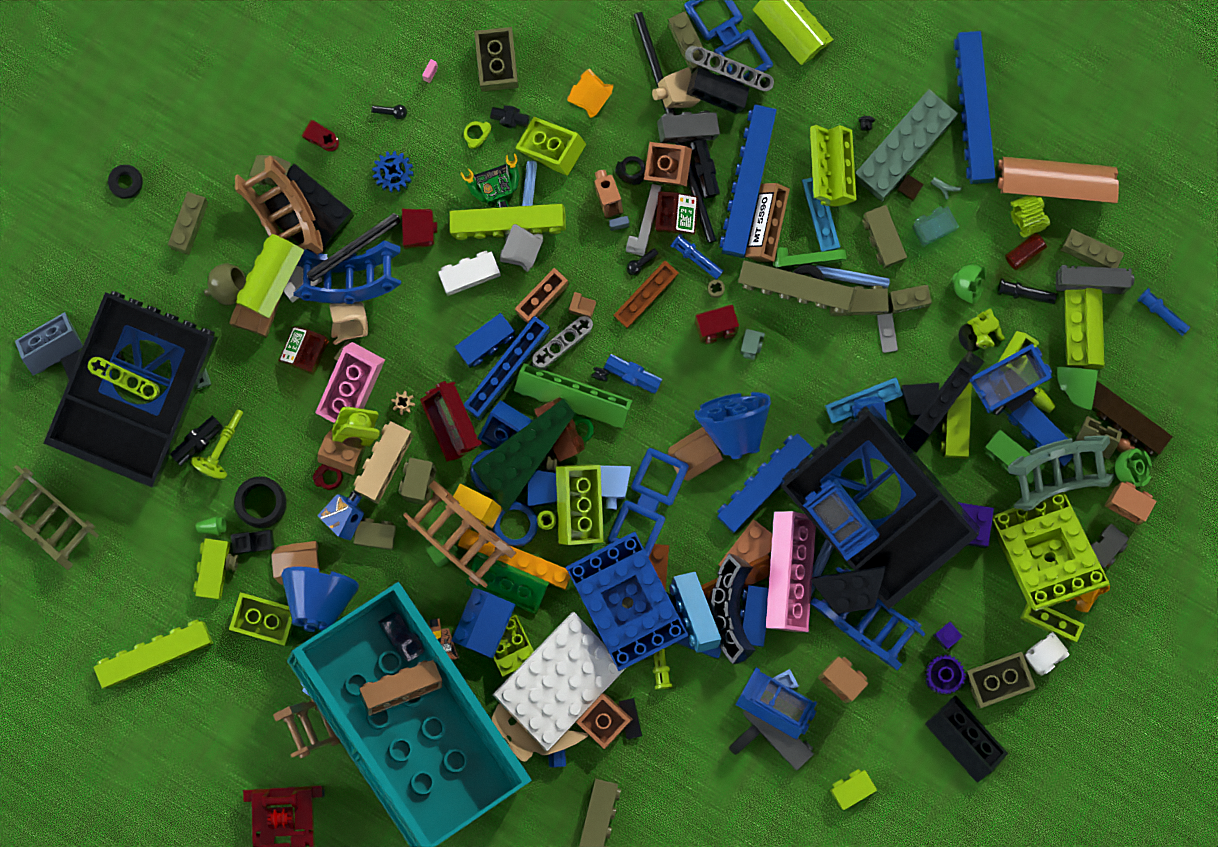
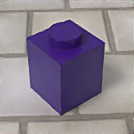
(947, 635)

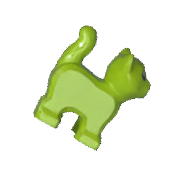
(983, 328)

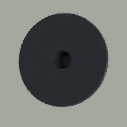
(968, 337)

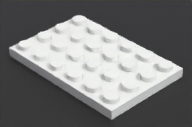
(558, 681)

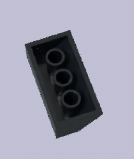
(966, 739)

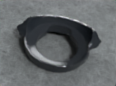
(621, 168)

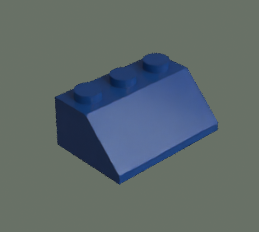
(502, 424)
(483, 623)

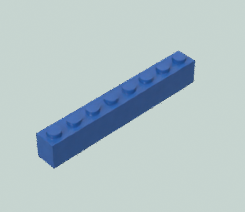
(975, 107)
(749, 181)

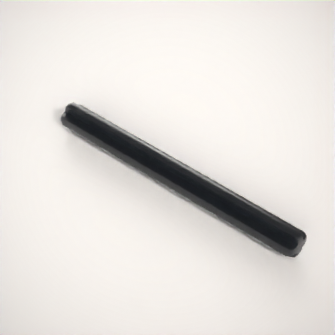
(353, 247)

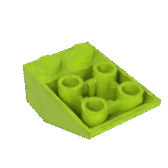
(513, 648)

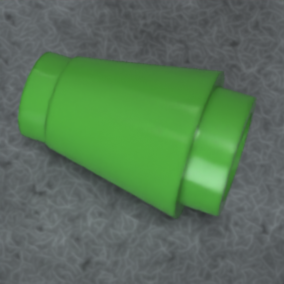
(213, 525)

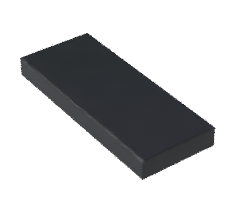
(633, 729)

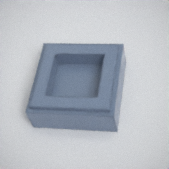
(619, 223)

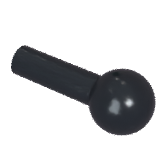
(399, 111)
(634, 267)

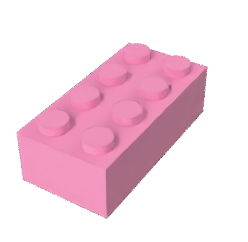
(350, 381)

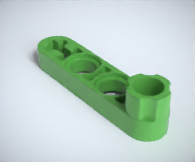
(784, 261)

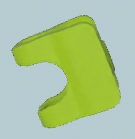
(356, 423)

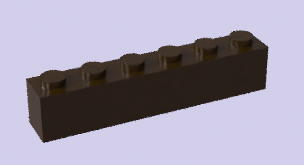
(1129, 421)

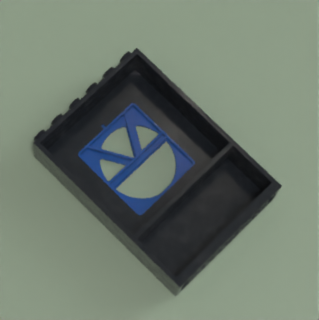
(103, 426)
(922, 529)

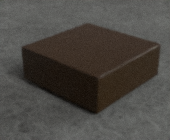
(910, 187)

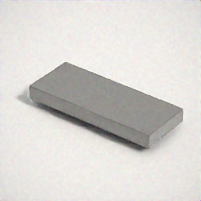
(887, 333)

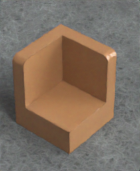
(582, 306)

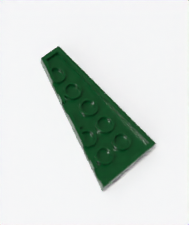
(517, 459)

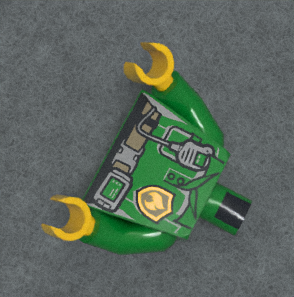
(494, 184)

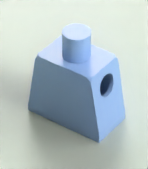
(614, 484)

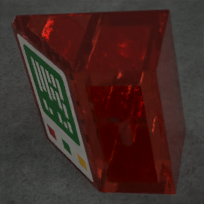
(676, 213)
(303, 349)

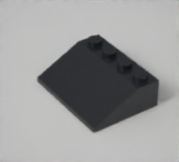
(328, 211)

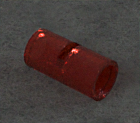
(1026, 251)

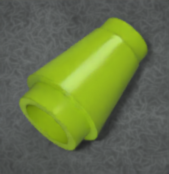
(1042, 400)
(546, 515)

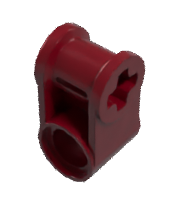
(317, 135)

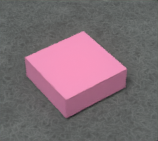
(430, 71)

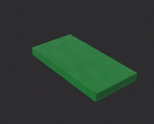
(511, 584)

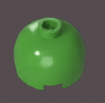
(969, 281)
(1133, 467)

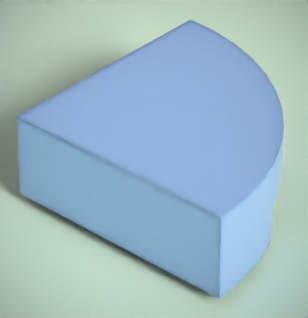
(787, 679)

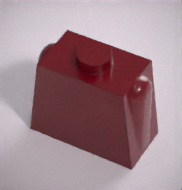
(418, 228)

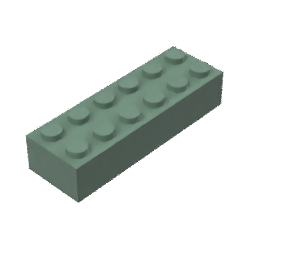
(905, 145)

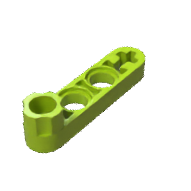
(123, 379)

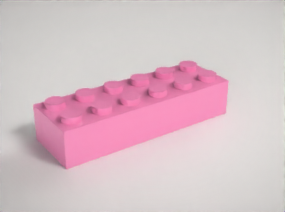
(790, 572)

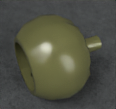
(225, 283)

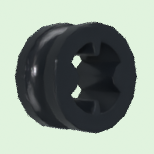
(600, 374)

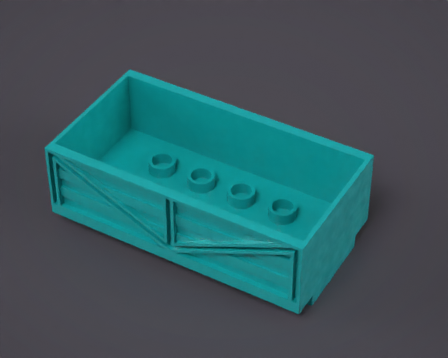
(427, 759)

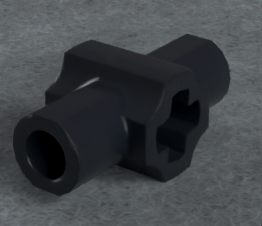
(509, 116)

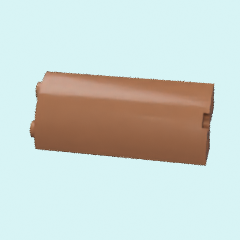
(1058, 179)

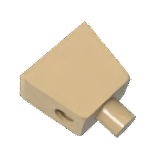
(674, 90)

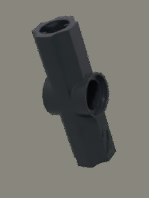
(705, 168)
(196, 440)

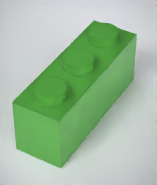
(1006, 451)

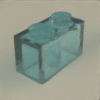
(935, 226)

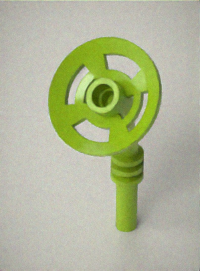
(211, 463)

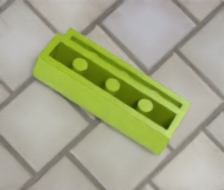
(794, 27)
(833, 165)
(269, 276)
(1084, 328)

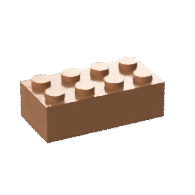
(843, 679)

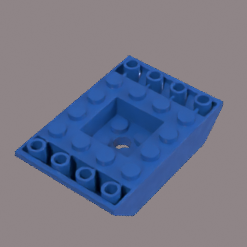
(619, 573)

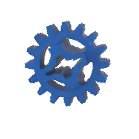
(386, 167)

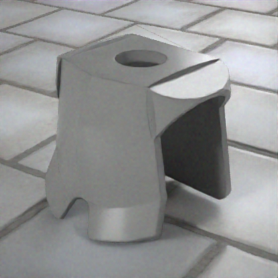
(521, 248)

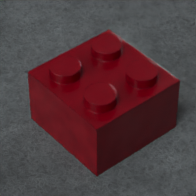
(717, 324)

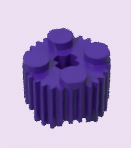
(952, 667)

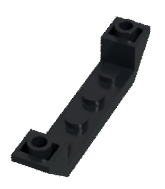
(942, 401)

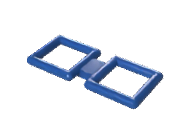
(729, 34)
(650, 499)

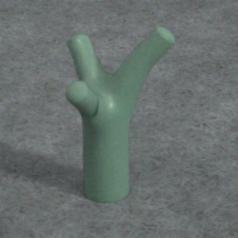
(944, 187)

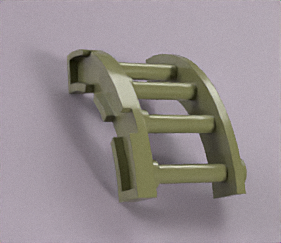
(34, 530)

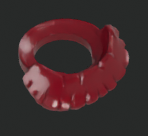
(318, 477)

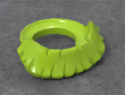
(474, 143)

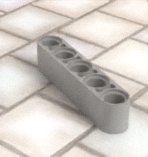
(721, 68)

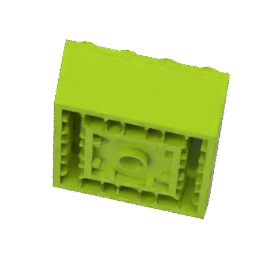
(1046, 532)

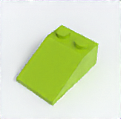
(551, 145)

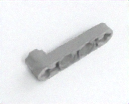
(638, 245)
(560, 341)

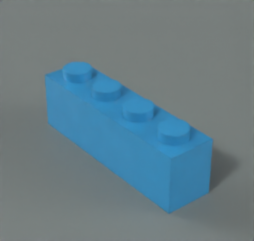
(695, 612)

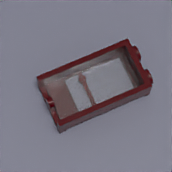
(449, 421)

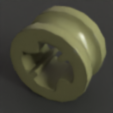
(718, 294)
(551, 464)
(231, 562)

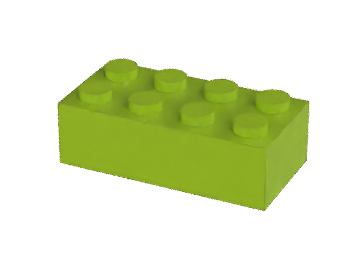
(579, 504)

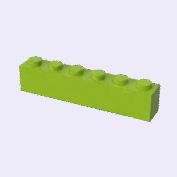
(499, 221)
(152, 655)

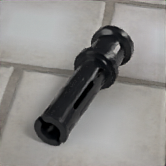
(1017, 290)

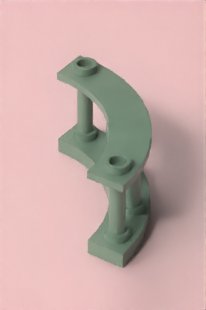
(1053, 452)

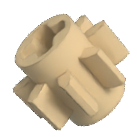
(404, 396)

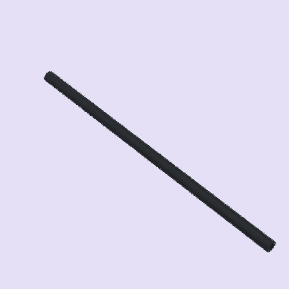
(658, 76)

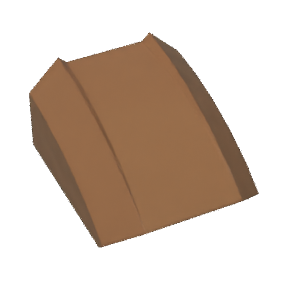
(252, 321)
(697, 451)
(294, 555)

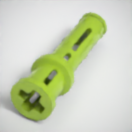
(661, 671)

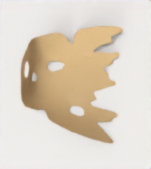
(522, 742)

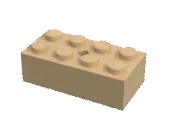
(384, 462)

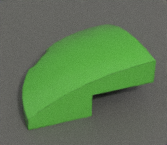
(1078, 385)

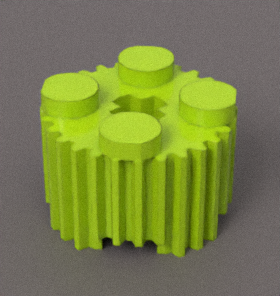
(1029, 215)

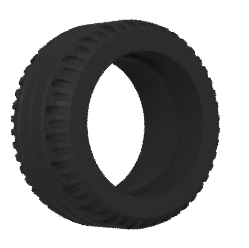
(246, 487)

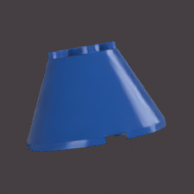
(735, 422)
(316, 597)

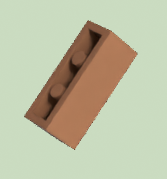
(542, 296)

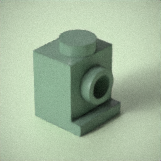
(751, 344)

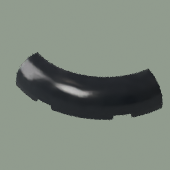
(726, 608)

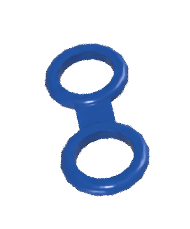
(515, 506)

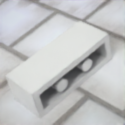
(469, 273)

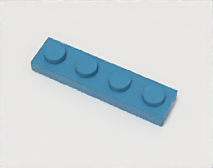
(821, 219)
(842, 408)

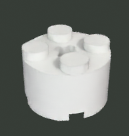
(1046, 653)

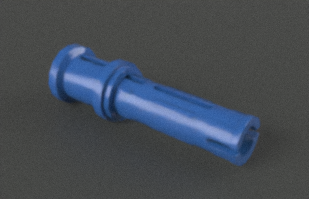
(689, 251)
(1156, 306)

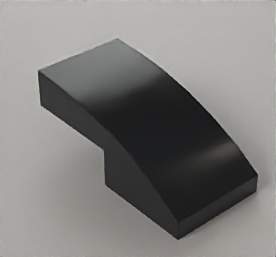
(252, 541)

